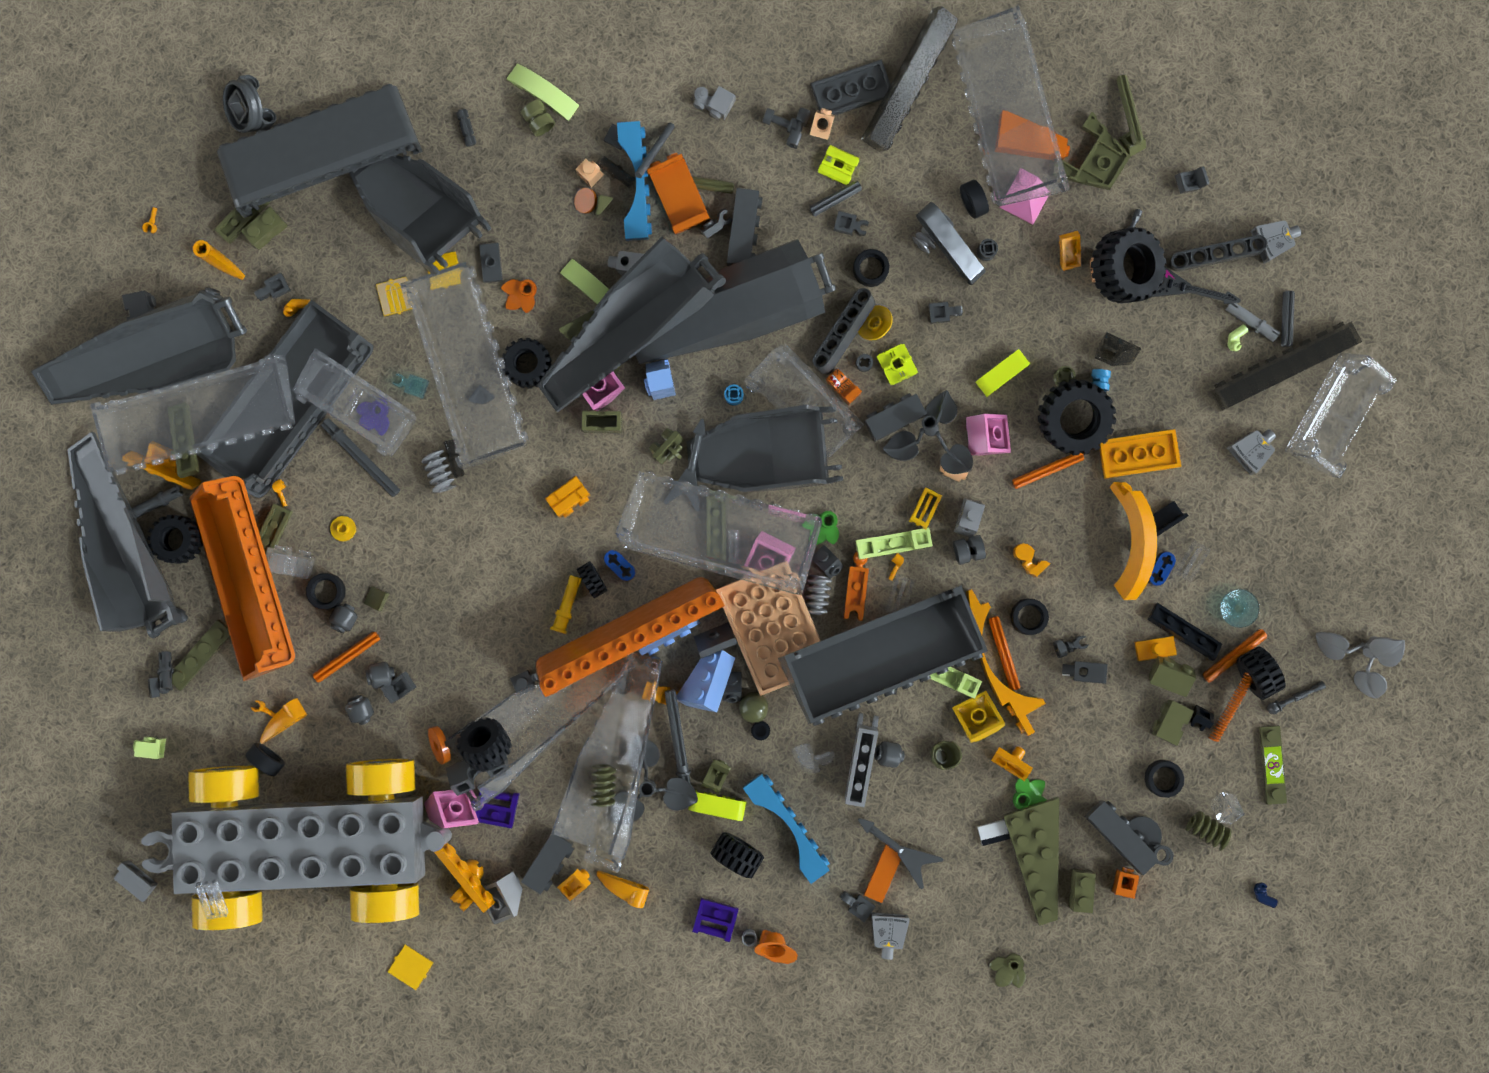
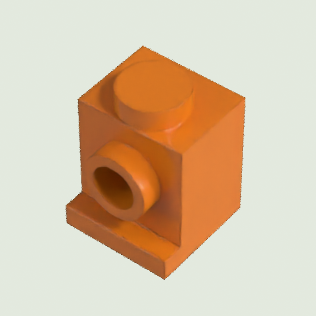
(1128, 889)

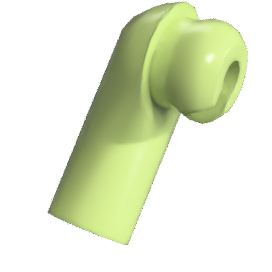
(1234, 338)

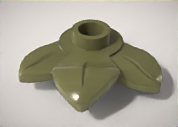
(1006, 972)

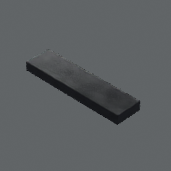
(1185, 631)

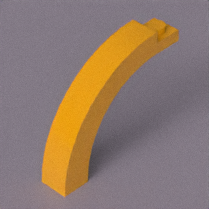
(1143, 541)

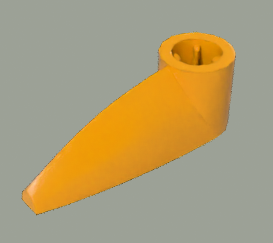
(216, 259)
(283, 719)
(631, 892)

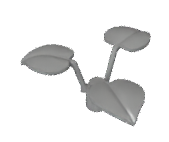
(1385, 649)

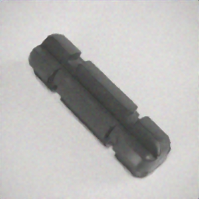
(466, 127)

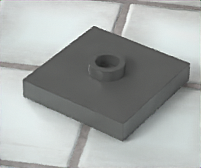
(715, 640)

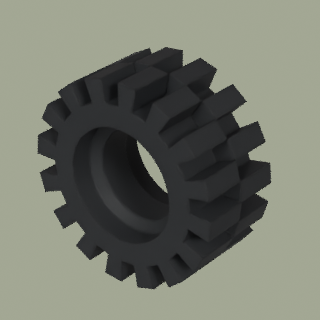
(592, 579)

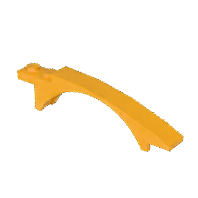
(1017, 704)

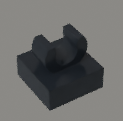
(1202, 717)

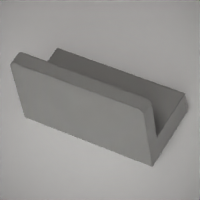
(135, 880)

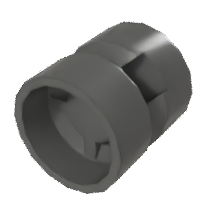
(962, 550)

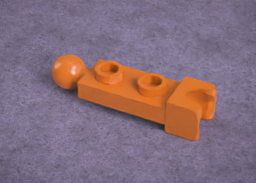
(856, 588)

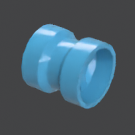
(1100, 378)
(733, 394)

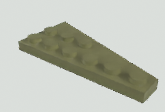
(1036, 847)

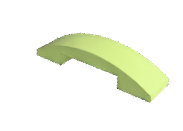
(543, 91)
(584, 281)
(893, 543)
(958, 681)

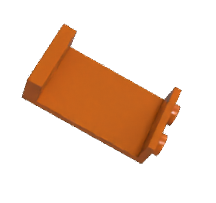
(678, 193)

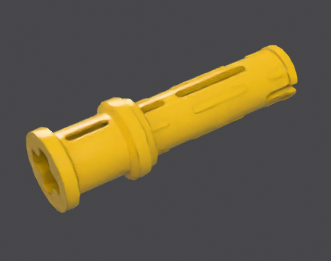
(564, 612)

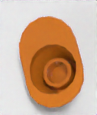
(773, 947)

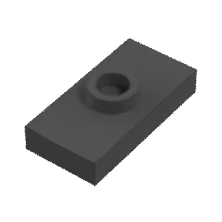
(491, 262)

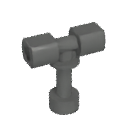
(794, 126)

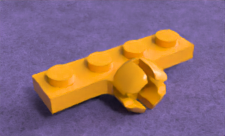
(467, 875)

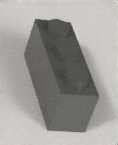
(894, 416)
(548, 863)

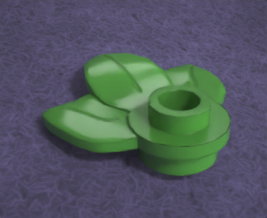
(828, 531)
(1030, 790)

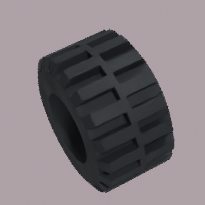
(522, 347)
(160, 534)
(1264, 671)
(484, 744)
(737, 855)

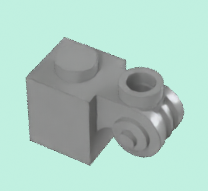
(717, 105)

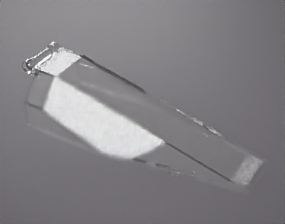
(538, 722)
(619, 742)

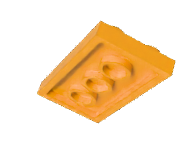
(1140, 454)

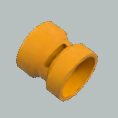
(463, 898)

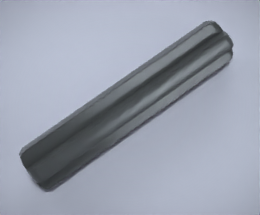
(835, 198)
(1287, 319)

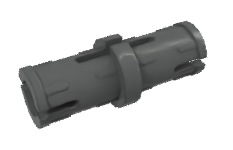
(165, 671)

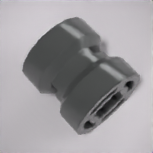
(984, 252)

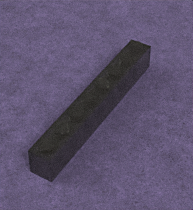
(909, 79)
(1289, 364)

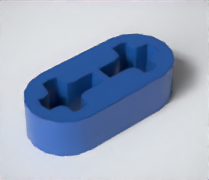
(623, 562)
(1165, 571)

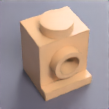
(589, 172)

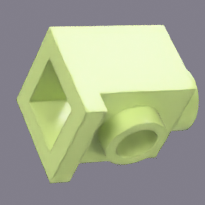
(149, 748)

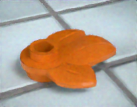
(517, 297)

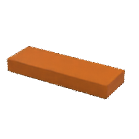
(883, 874)

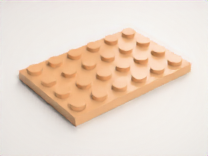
(767, 626)

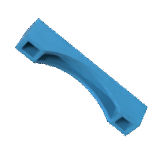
(636, 221)
(763, 795)

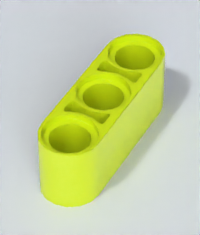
(1002, 372)
(719, 806)

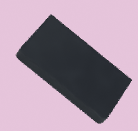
(1168, 517)

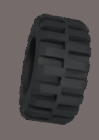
(1147, 261)
(1097, 429)

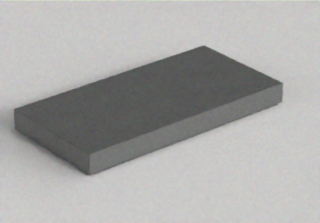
(852, 88)

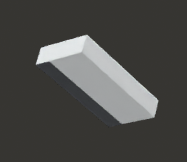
(993, 832)

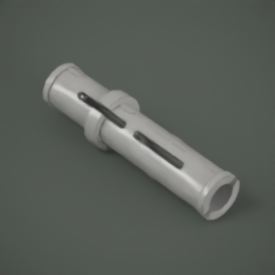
(1259, 326)

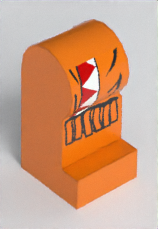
(843, 386)

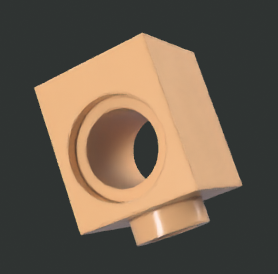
(820, 132)

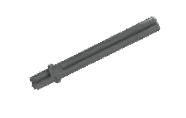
(338, 435)
(677, 735)

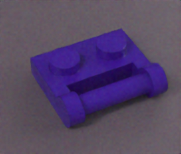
(498, 814)
(715, 913)

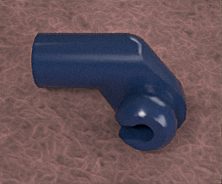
(1262, 897)

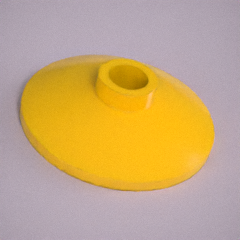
(882, 318)

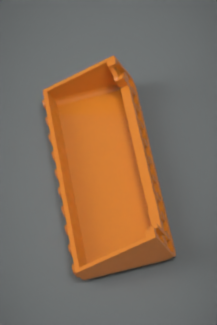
(242, 576)
(626, 634)

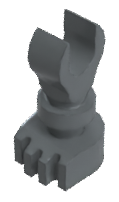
(1068, 646)

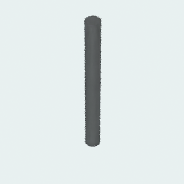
(654, 150)

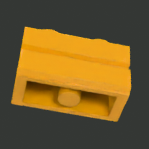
(568, 497)

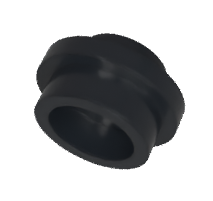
(760, 730)

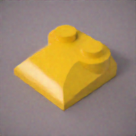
(978, 717)

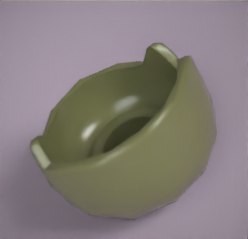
(753, 707)
(952, 752)

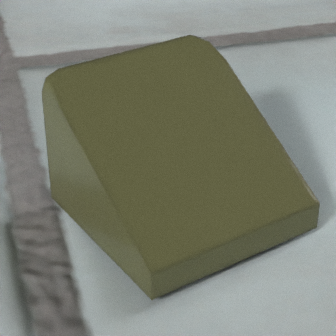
(1131, 149)
(602, 203)
(376, 598)

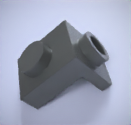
(1192, 180)
(827, 562)
(399, 687)
(733, 689)

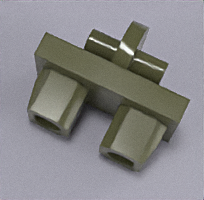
(669, 448)

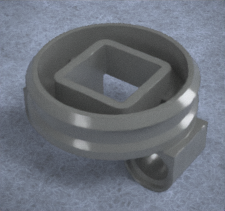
(255, 117)

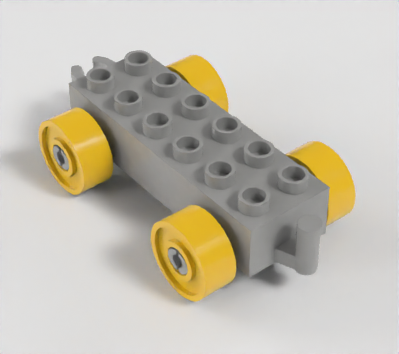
(295, 845)

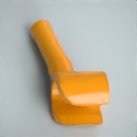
(151, 222)
(277, 487)
(898, 560)
(262, 708)

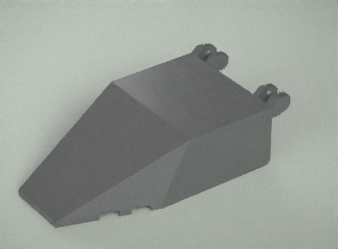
(418, 207)
(767, 450)

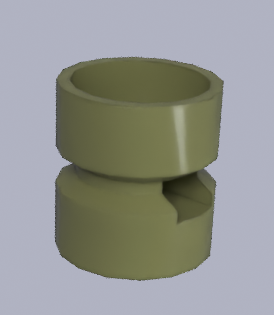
(536, 115)

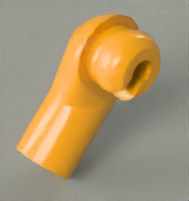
(294, 305)

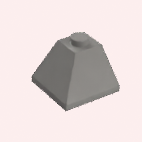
(507, 895)

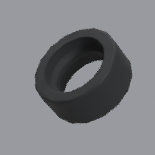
(974, 199)
(875, 254)
(310, 591)
(1043, 612)
(265, 759)
(1179, 781)

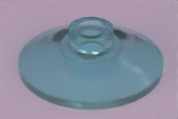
(1248, 604)

